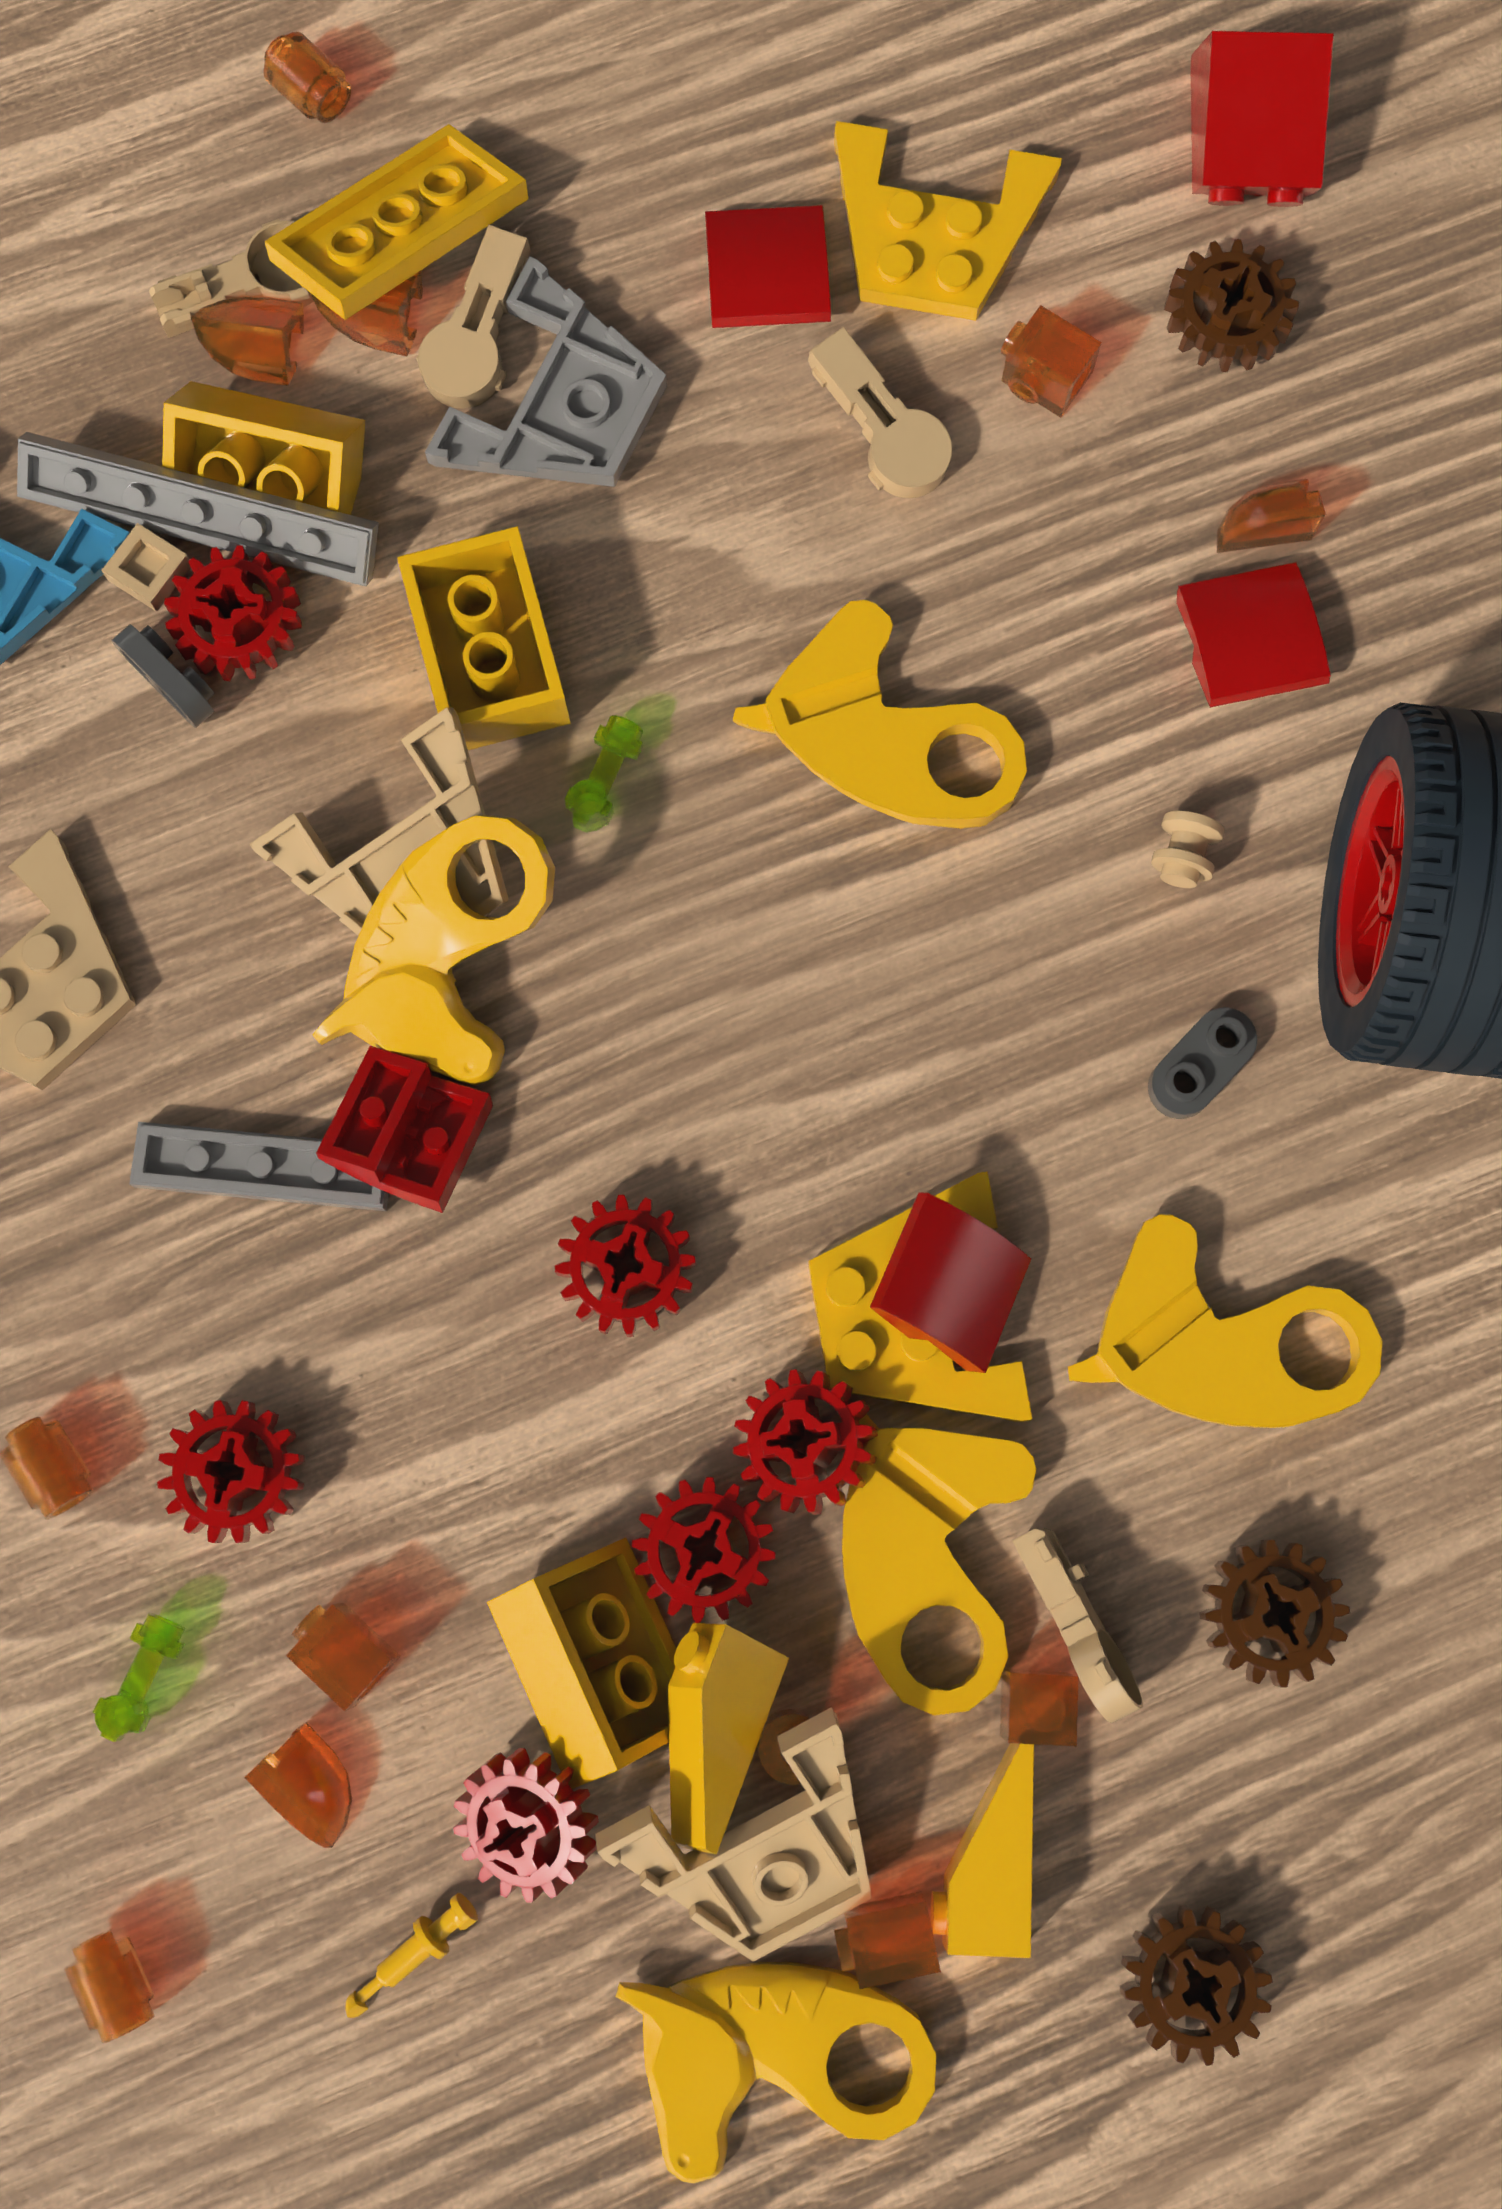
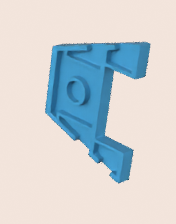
(40, 589)

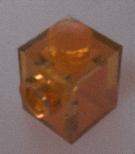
(1048, 360)

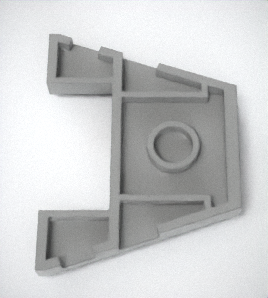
(579, 409)

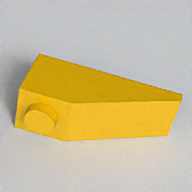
(715, 1721)
(990, 1875)

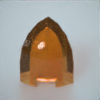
(382, 322)
(251, 336)
(1271, 517)
(306, 1786)

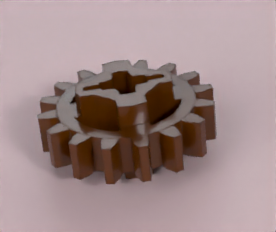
(1252, 326)
(1299, 1600)
(1221, 1973)

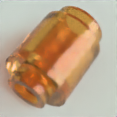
(306, 77)
(46, 1467)
(768, 1745)
(110, 1985)

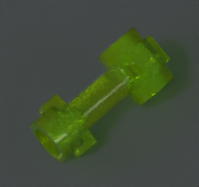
(589, 797)
(128, 1710)

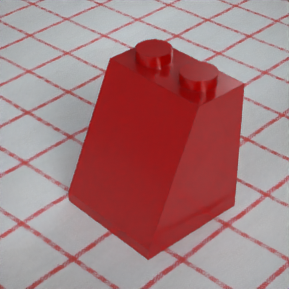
(1259, 115)

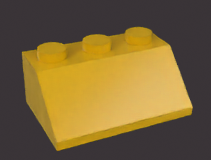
(264, 445)
(591, 1660)

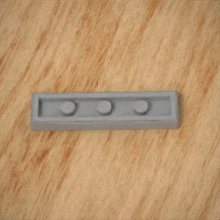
(244, 1167)

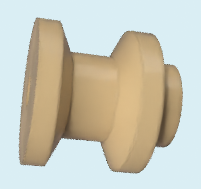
(1184, 860)

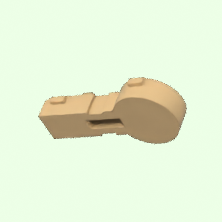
(186, 294)
(461, 354)
(906, 445)
(1090, 1646)

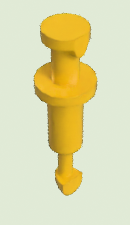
(427, 1941)

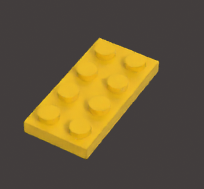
(396, 221)

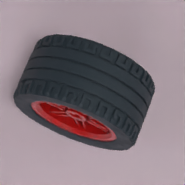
(1417, 896)

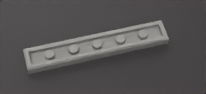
(196, 508)

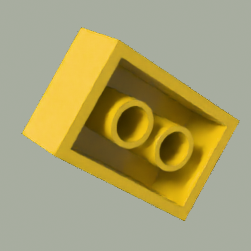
(484, 637)

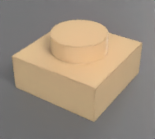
(146, 567)

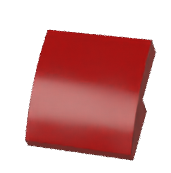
(768, 266)
(1253, 634)
(405, 1129)
(951, 1282)

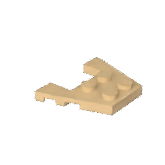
(356, 882)
(60, 978)
(773, 1872)

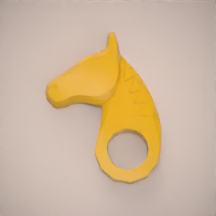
(835, 723)
(419, 929)
(1224, 1371)
(899, 1553)
(772, 2023)

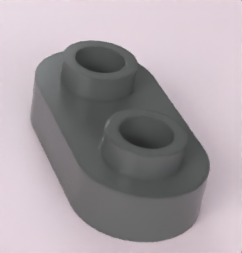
(149, 656)
(1204, 1061)

